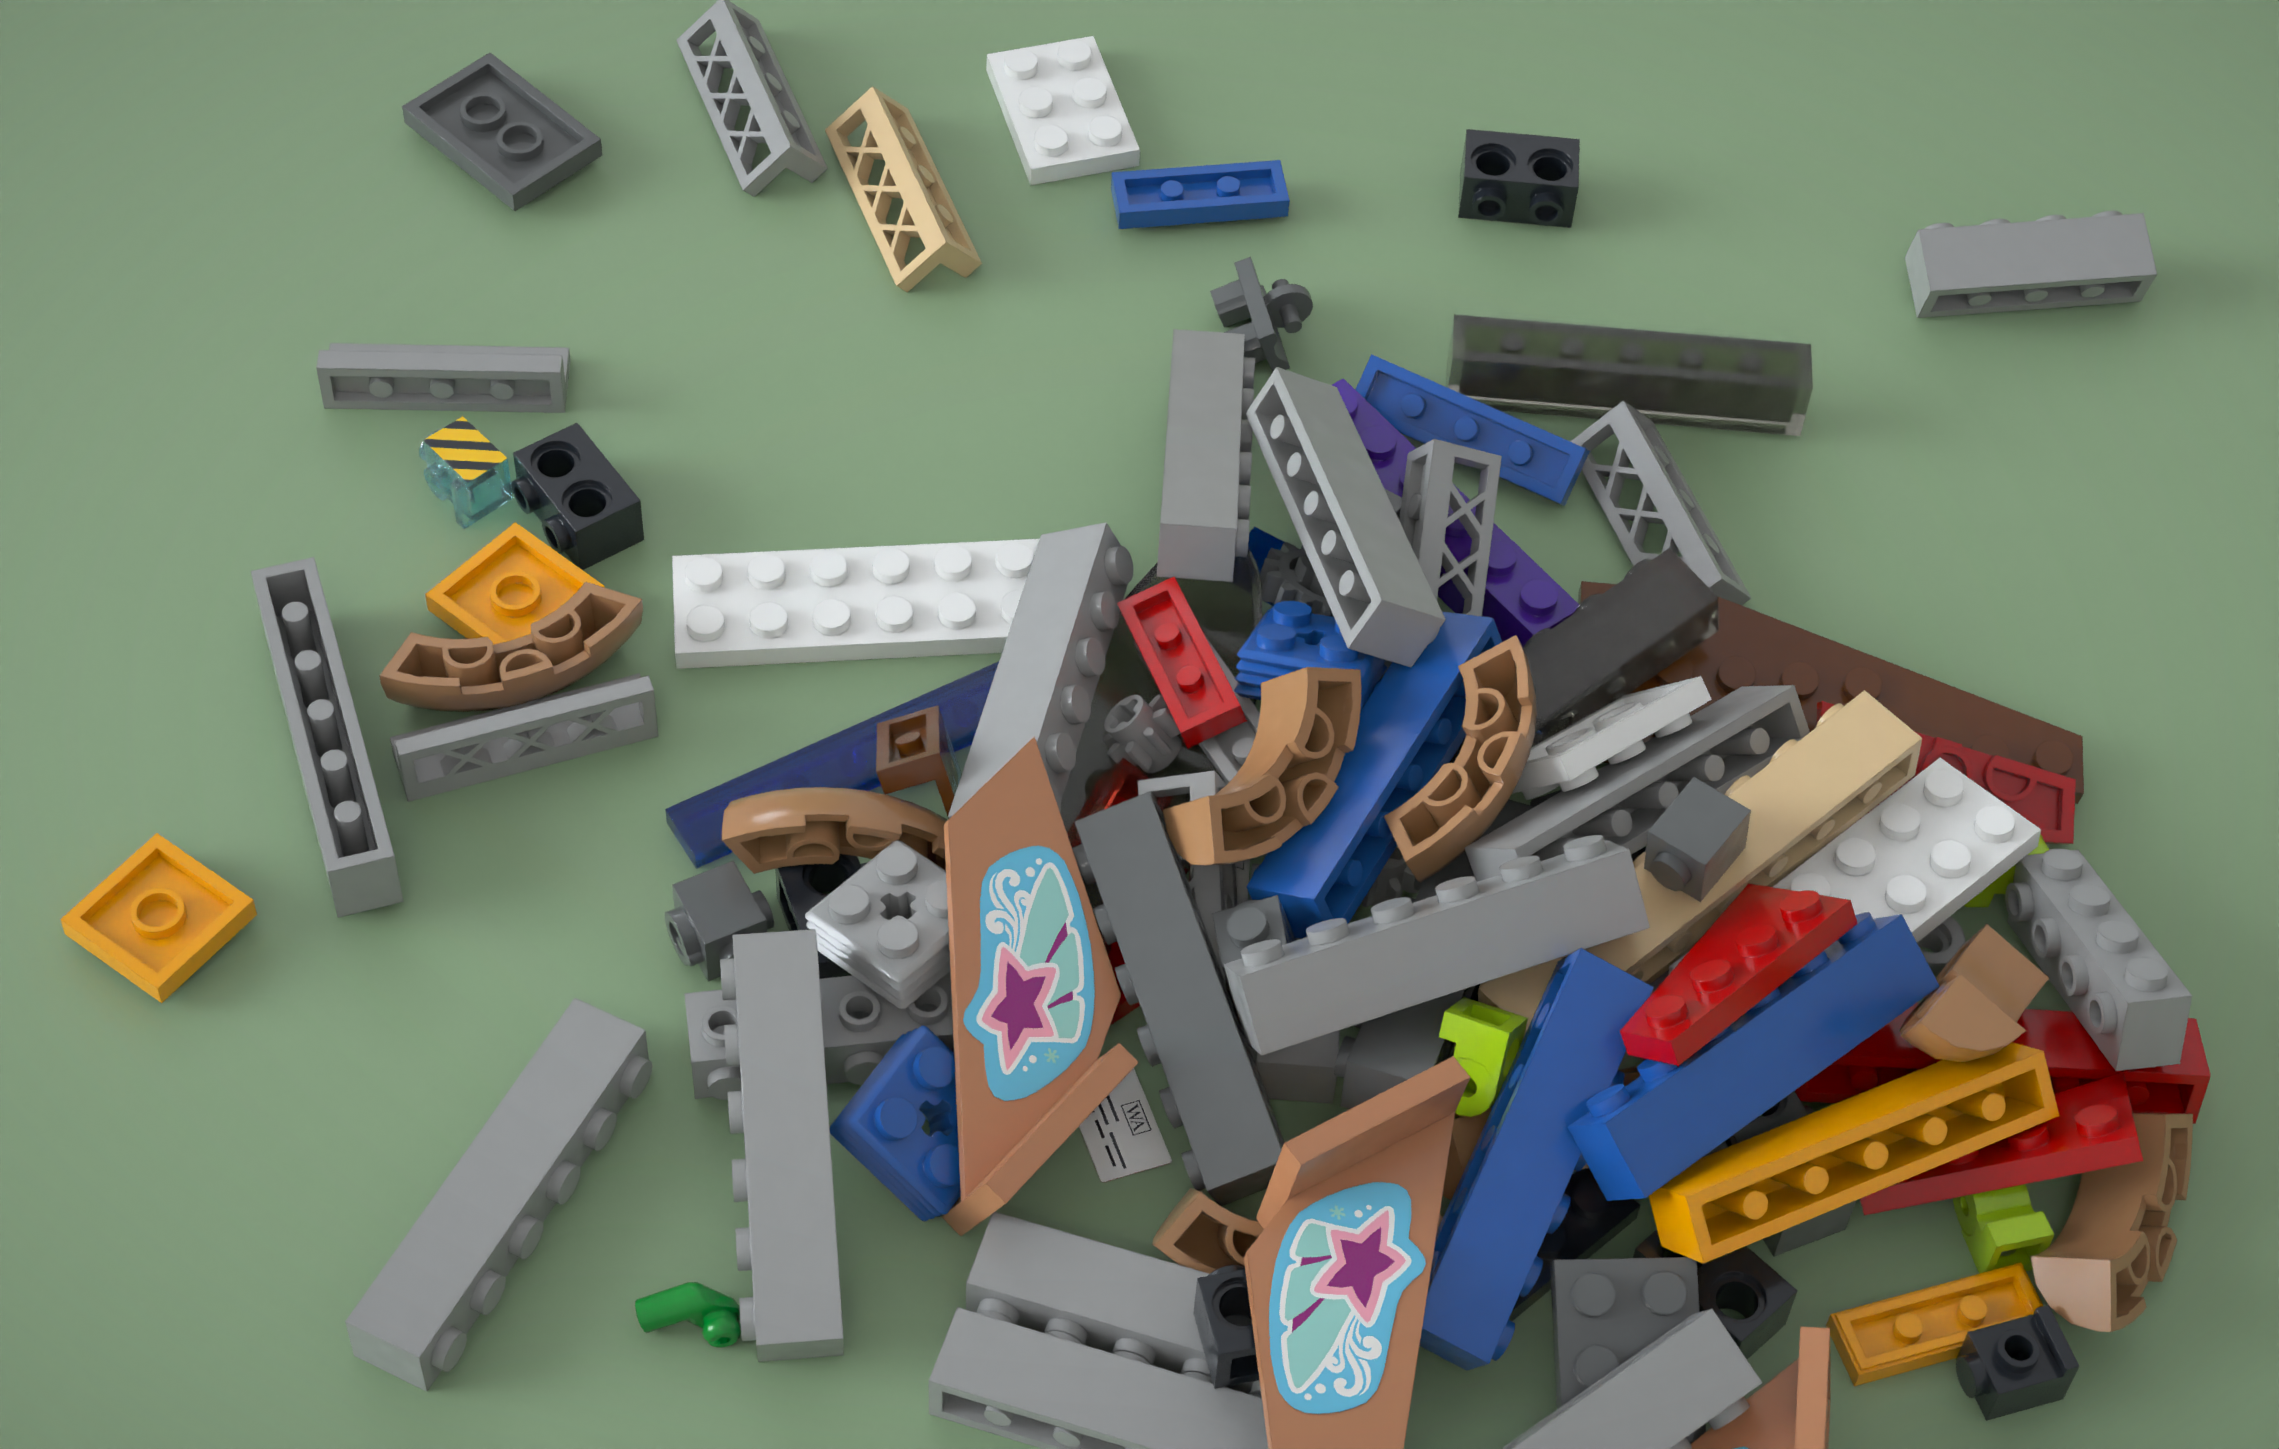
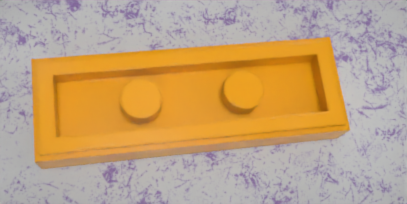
(1928, 1322)

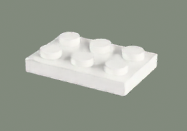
(1062, 110)
(1610, 734)

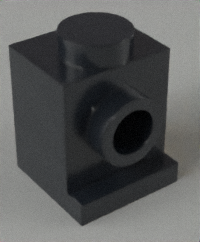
(2036, 1375)

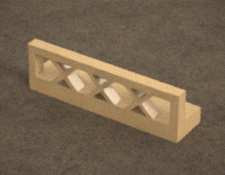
(906, 175)

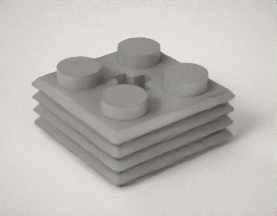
(888, 924)

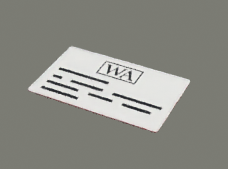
(1124, 1133)

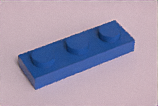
(1199, 194)

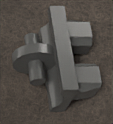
(1280, 308)

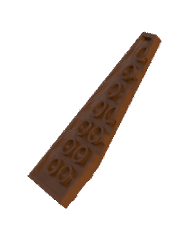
(1770, 652)

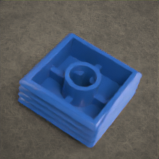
(1293, 639)
(886, 1121)

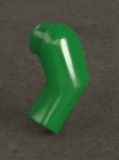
(696, 1304)

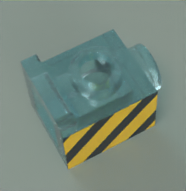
(466, 471)

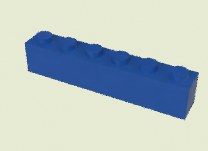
(1400, 744)
(1677, 1114)
(1525, 1160)

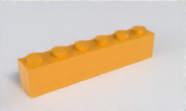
(1851, 1151)

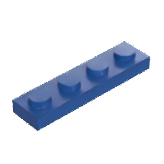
(1432, 411)

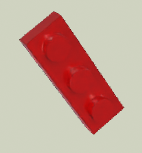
(1181, 662)

